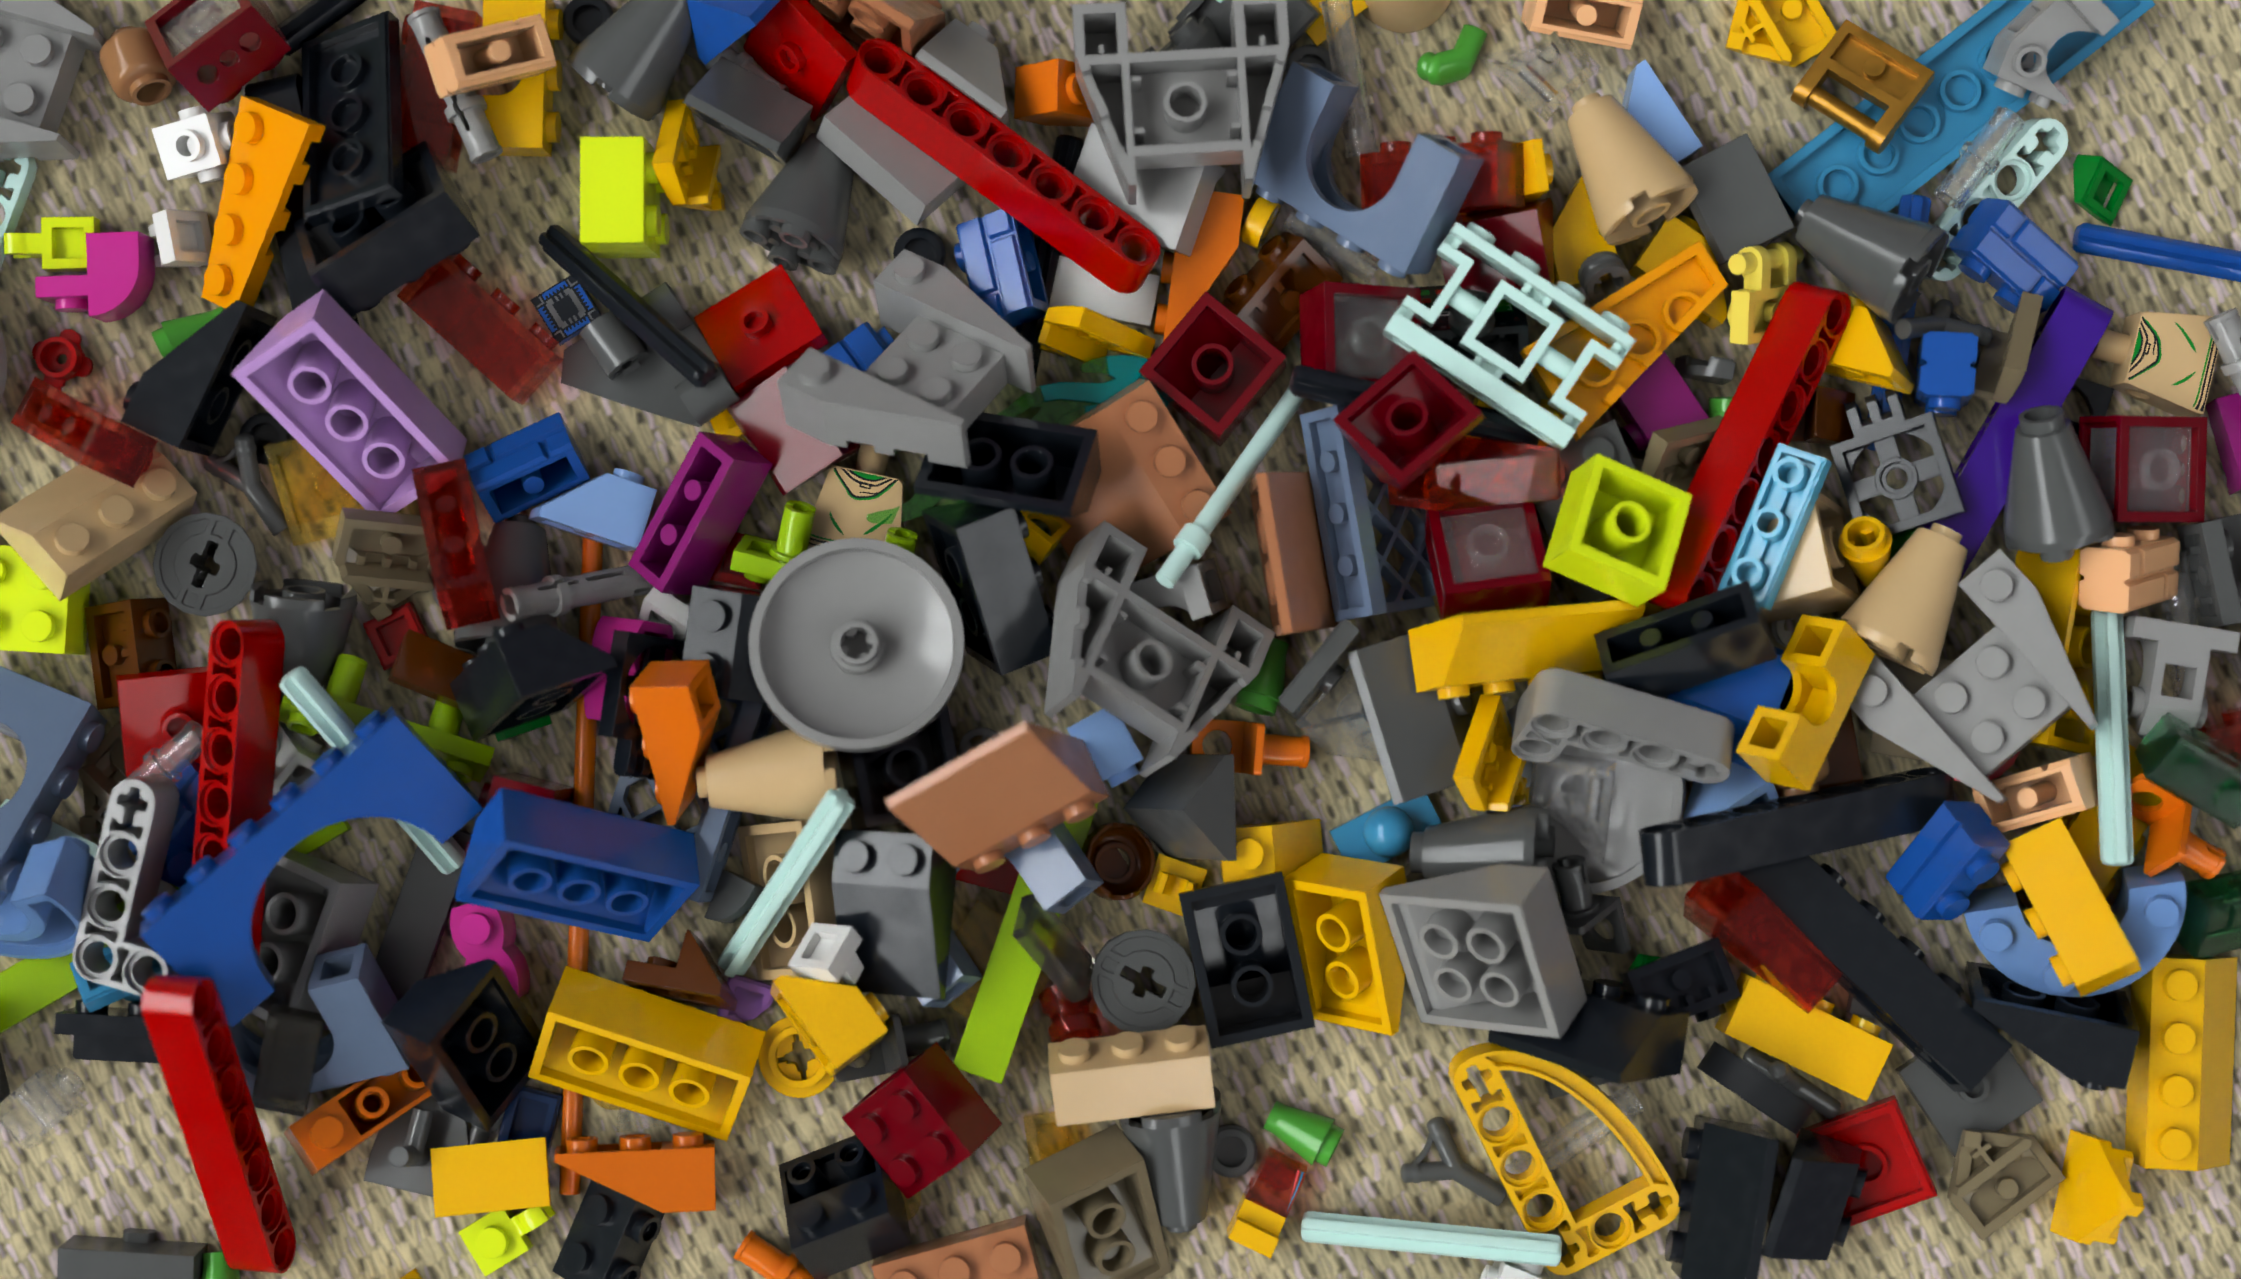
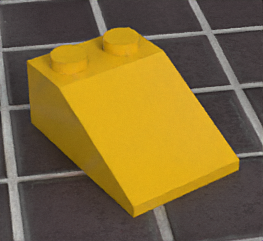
(1347, 941)

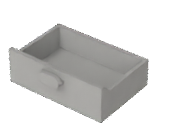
(887, 161)
(1167, 201)

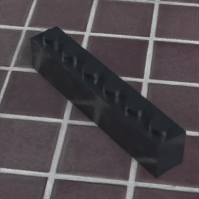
(1885, 972)

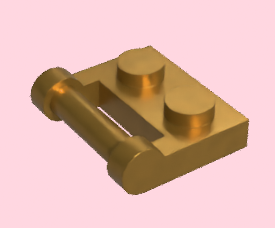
(1871, 71)

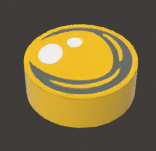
(1259, 222)

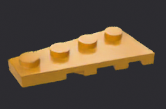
(258, 180)
(1656, 309)

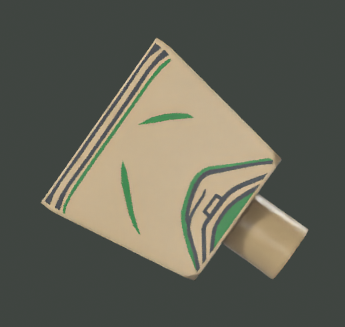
(2162, 360)
(852, 495)

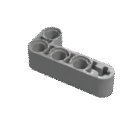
(1621, 724)
(139, 812)

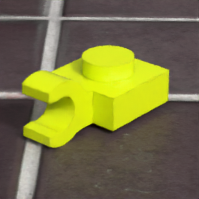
(59, 243)
(502, 1236)

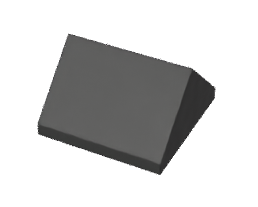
(750, 109)
(1736, 200)
(1189, 807)

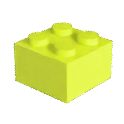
(620, 198)
(1617, 530)
(33, 615)

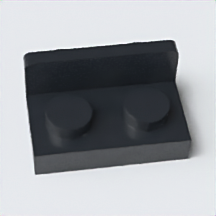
(1692, 978)

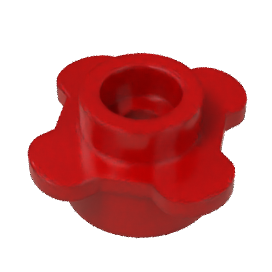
(47, 358)

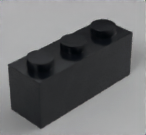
(1688, 643)

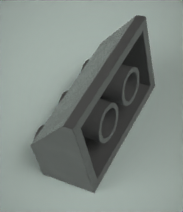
(1411, 730)

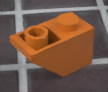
(1050, 95)

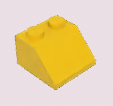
(831, 1018)

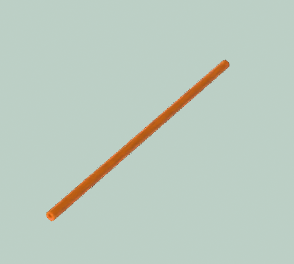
(582, 796)

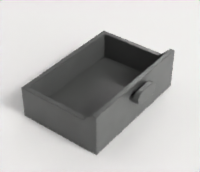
(130, 1257)

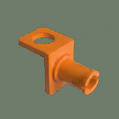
(1255, 748)
(2170, 834)

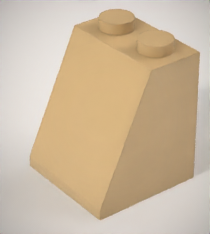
(1818, 575)

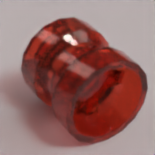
(1068, 1018)

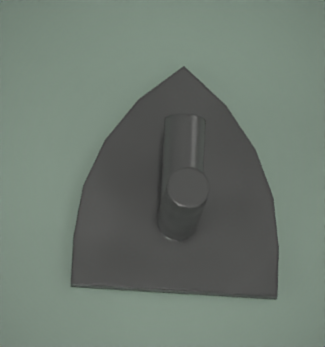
(403, 1147)

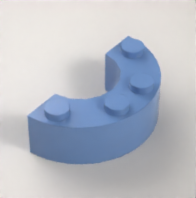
(48, 901)
(2145, 908)

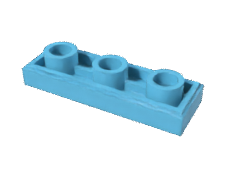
(1786, 494)

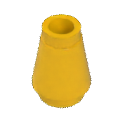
(1866, 547)

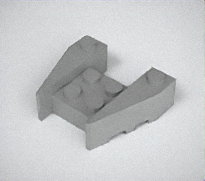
(38, 68)
(1182, 103)
(926, 383)
(1137, 656)
(1988, 697)

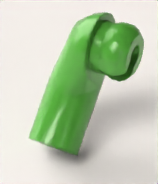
(1455, 63)

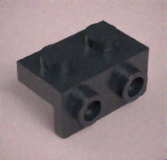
(107, 1033)
(608, 1237)

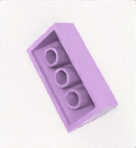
(348, 404)

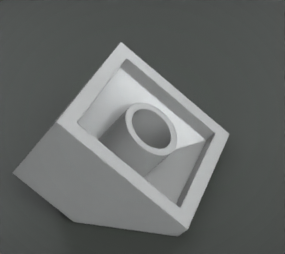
(970, 64)

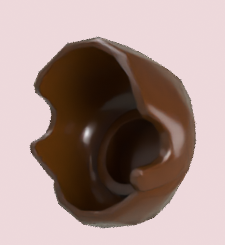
(1119, 878)

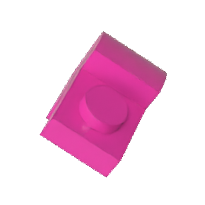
(116, 278)

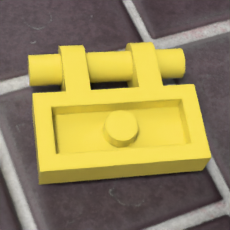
(1766, 278)

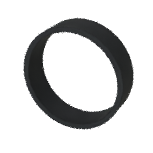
(1755, 1088)

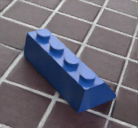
(577, 866)

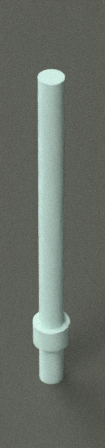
(1195, 536)

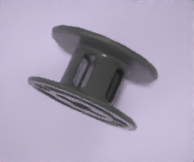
(182, 569)
(1169, 968)

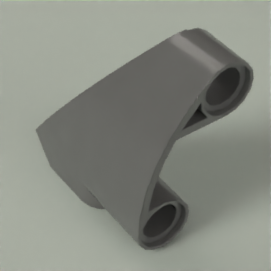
(625, 369)

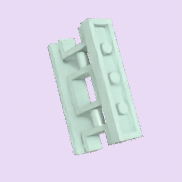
(1484, 373)

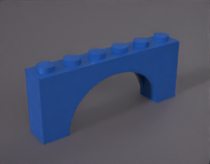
(378, 774)

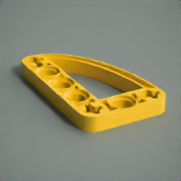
(1578, 1226)

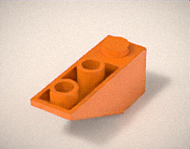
(1210, 256)
(677, 720)
(354, 1117)
(657, 1174)

